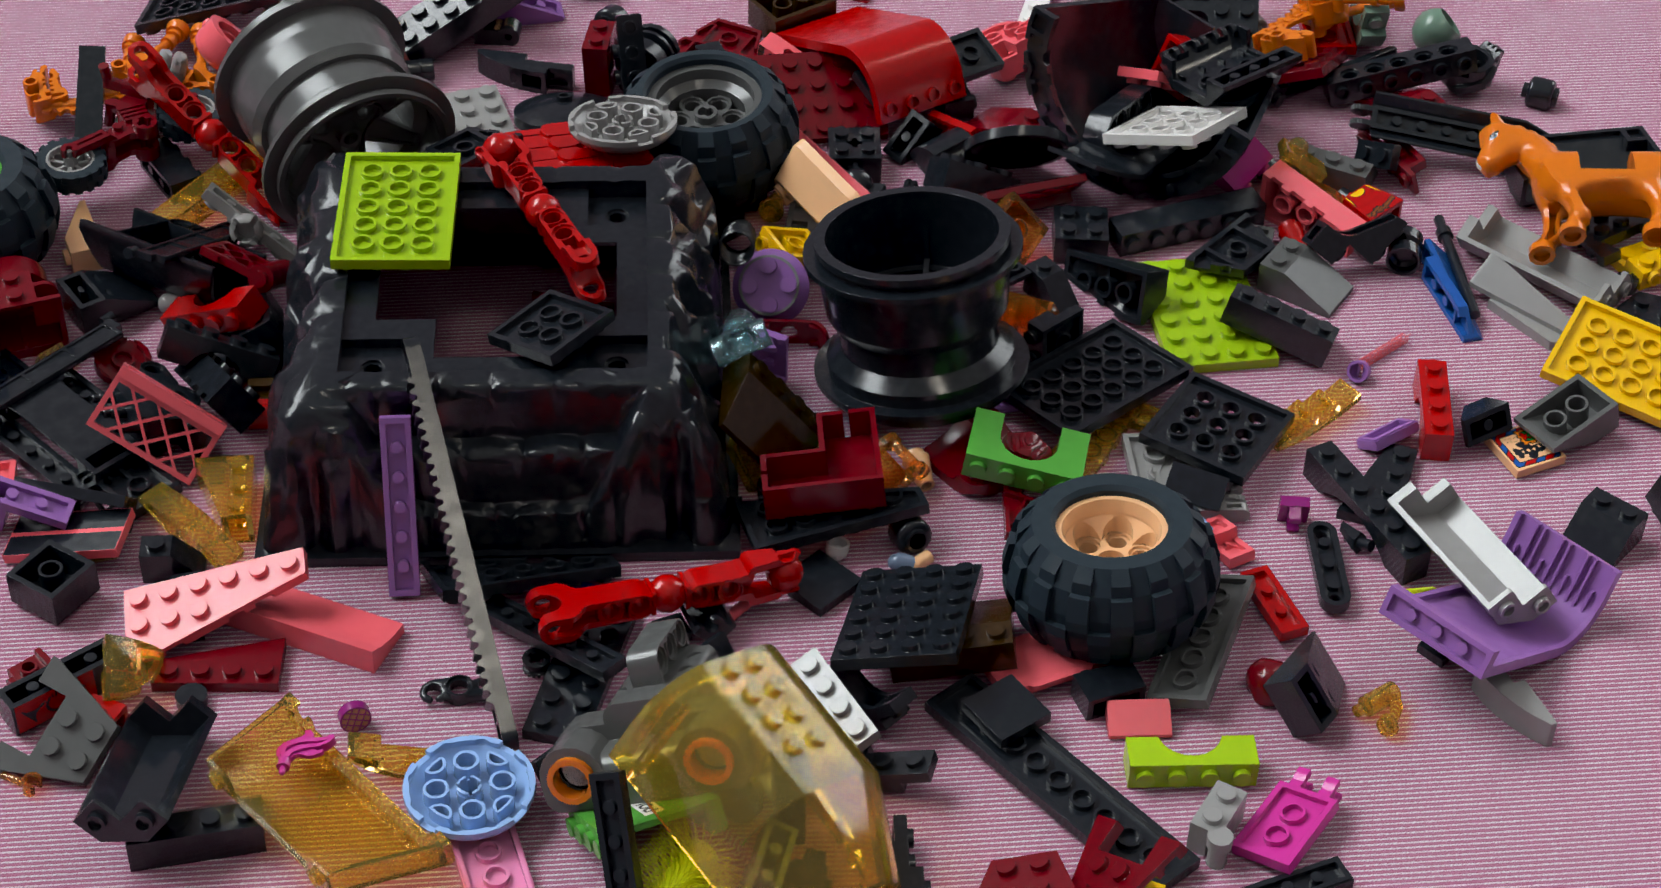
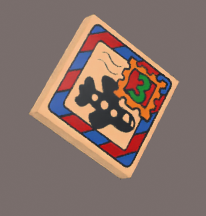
(1523, 453)

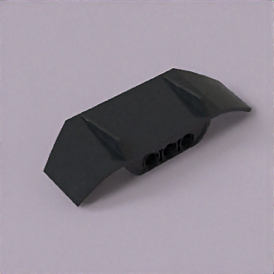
(1120, 108)

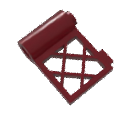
(260, 272)

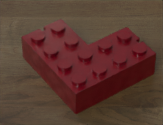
(831, 478)

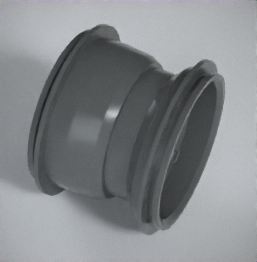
(321, 84)

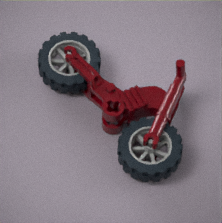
(85, 162)

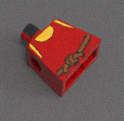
(1371, 202)

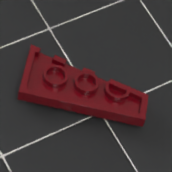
(230, 669)

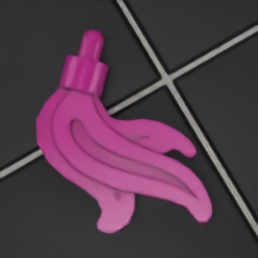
(304, 747)

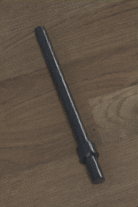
(1445, 237)

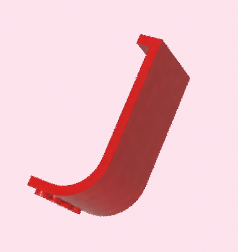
(902, 57)

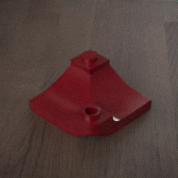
(948, 456)

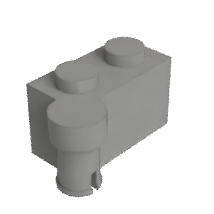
(1215, 824)

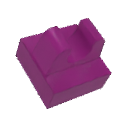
(1293, 511)

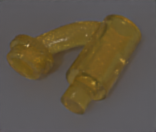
(1378, 699)

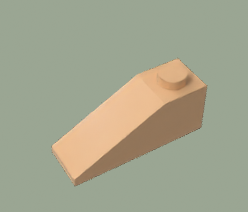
(77, 251)

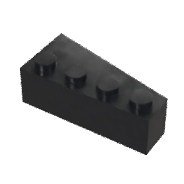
(223, 393)

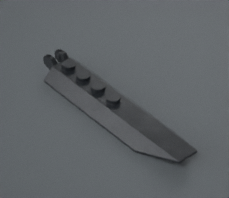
(1427, 123)

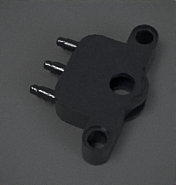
(149, 409)

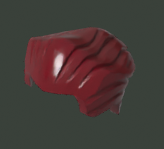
(1027, 445)

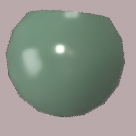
(1434, 27)

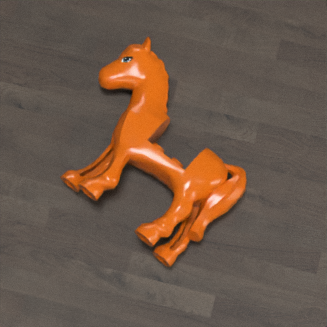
(1572, 192)

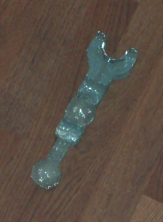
(739, 337)

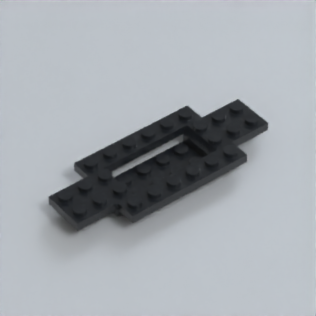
(61, 415)

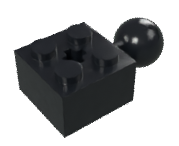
(857, 152)

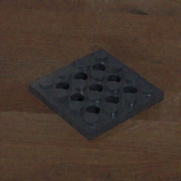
(1188, 447)

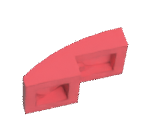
(1231, 548)

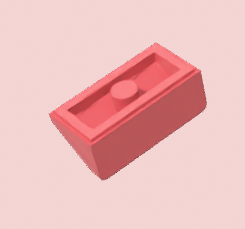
(1138, 718)

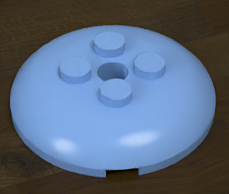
(469, 788)

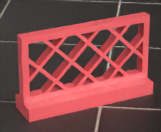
(170, 401)

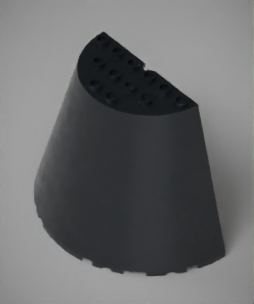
(1075, 67)

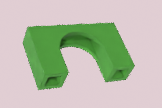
(991, 461)

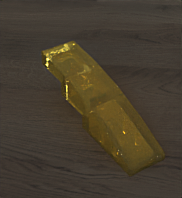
(1318, 412)
(191, 525)

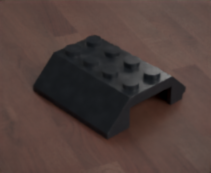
(1223, 64)

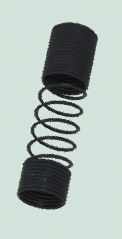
(737, 257)

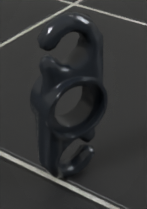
(445, 687)

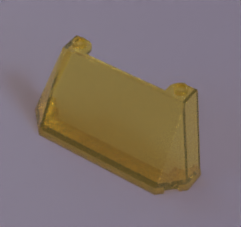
(322, 807)

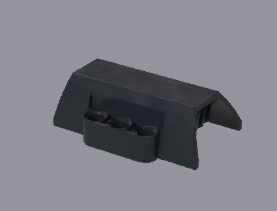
(181, 276)

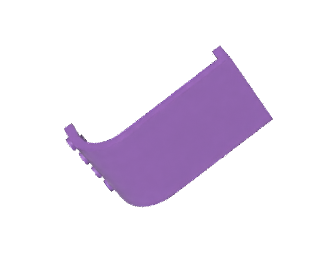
(1471, 638)

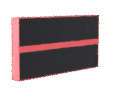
(88, 533)

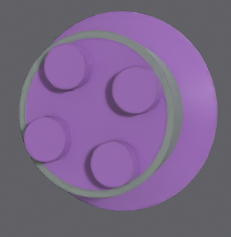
(771, 285)

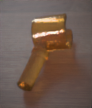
(25, 782)

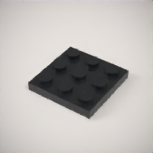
(551, 327)

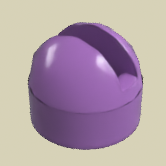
(1354, 368)

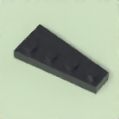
(1386, 475)

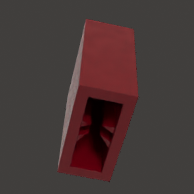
(597, 57)

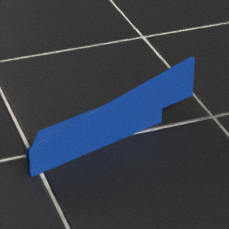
(1443, 286)

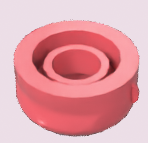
(215, 39)

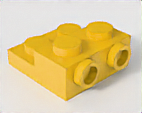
(783, 238)
(1642, 262)

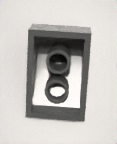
(1302, 278)
(1570, 416)

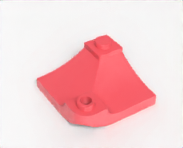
(1010, 44)

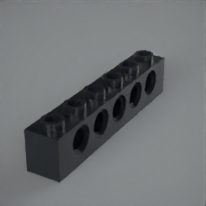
(1400, 71)

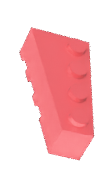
(1297, 198)

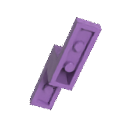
(34, 504)

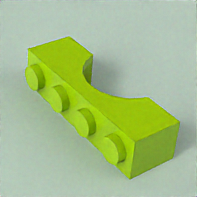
(1154, 765)

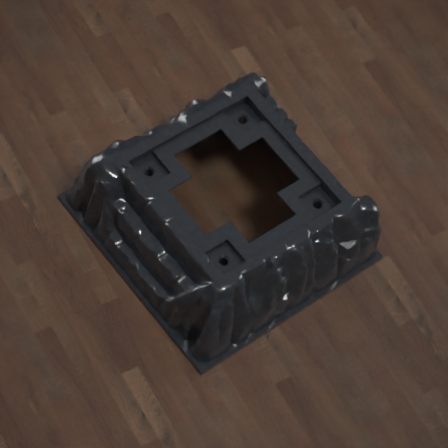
(546, 459)

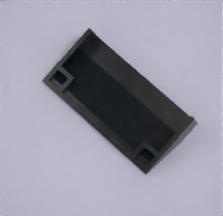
(1596, 150)

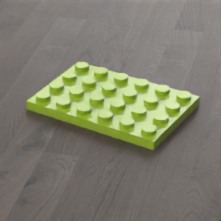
(396, 211)
(1190, 325)

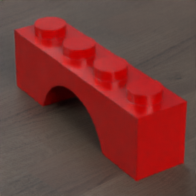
(233, 312)
(1436, 418)

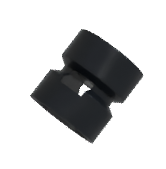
(1405, 253)

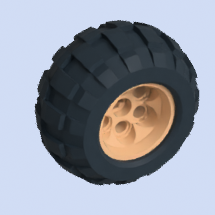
(1111, 568)

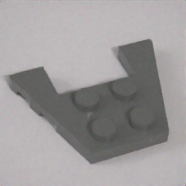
(74, 738)

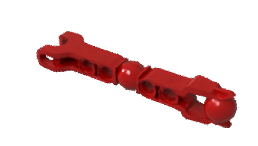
(211, 134)
(543, 211)
(636, 599)

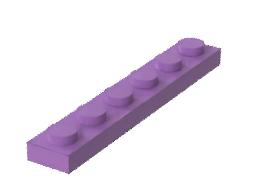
(400, 505)

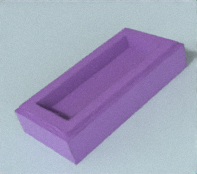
(1388, 434)

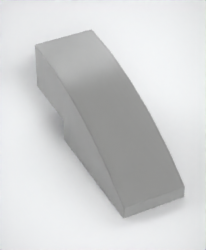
(1516, 706)

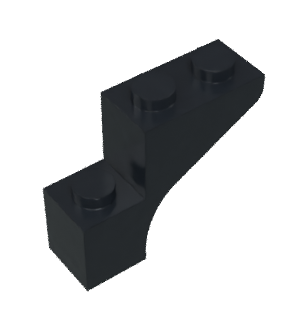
(1366, 240)

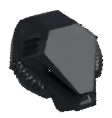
(1488, 60)

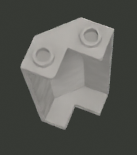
(1567, 276)
(1473, 553)

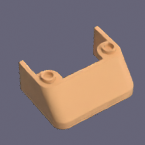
(811, 182)

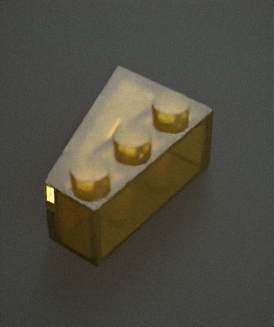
(230, 493)

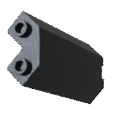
(145, 771)

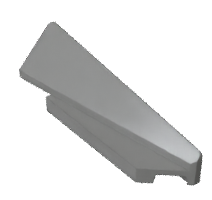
(1519, 302)

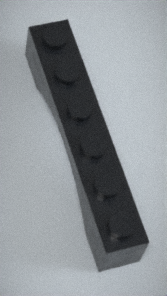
(1396, 542)

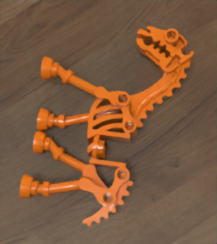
(1319, 16)
(48, 98)

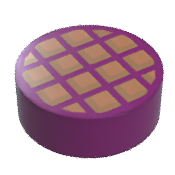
(354, 716)

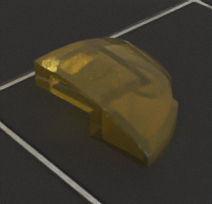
(128, 666)

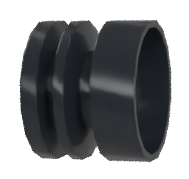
(658, 44)

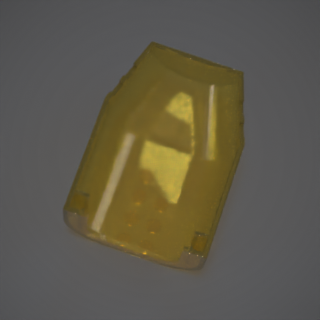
(759, 779)

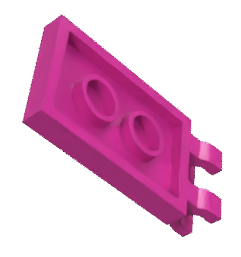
(1288, 822)

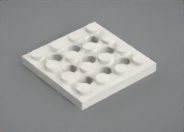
(1174, 126)

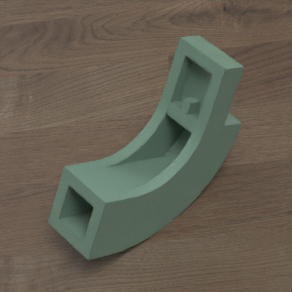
(1370, 25)

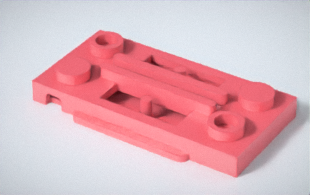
(1041, 666)

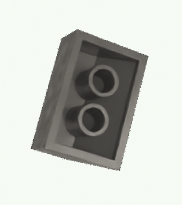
(1343, 170)

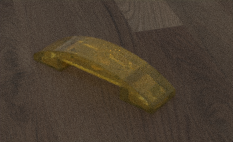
(385, 759)

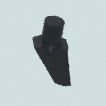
(1356, 539)

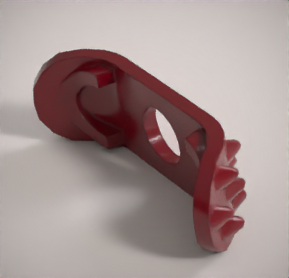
(808, 331)

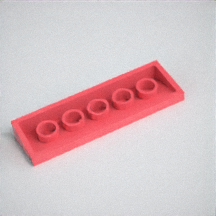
(322, 628)

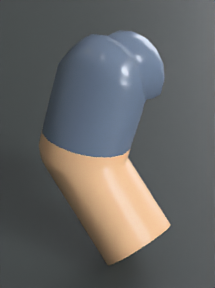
(921, 560)

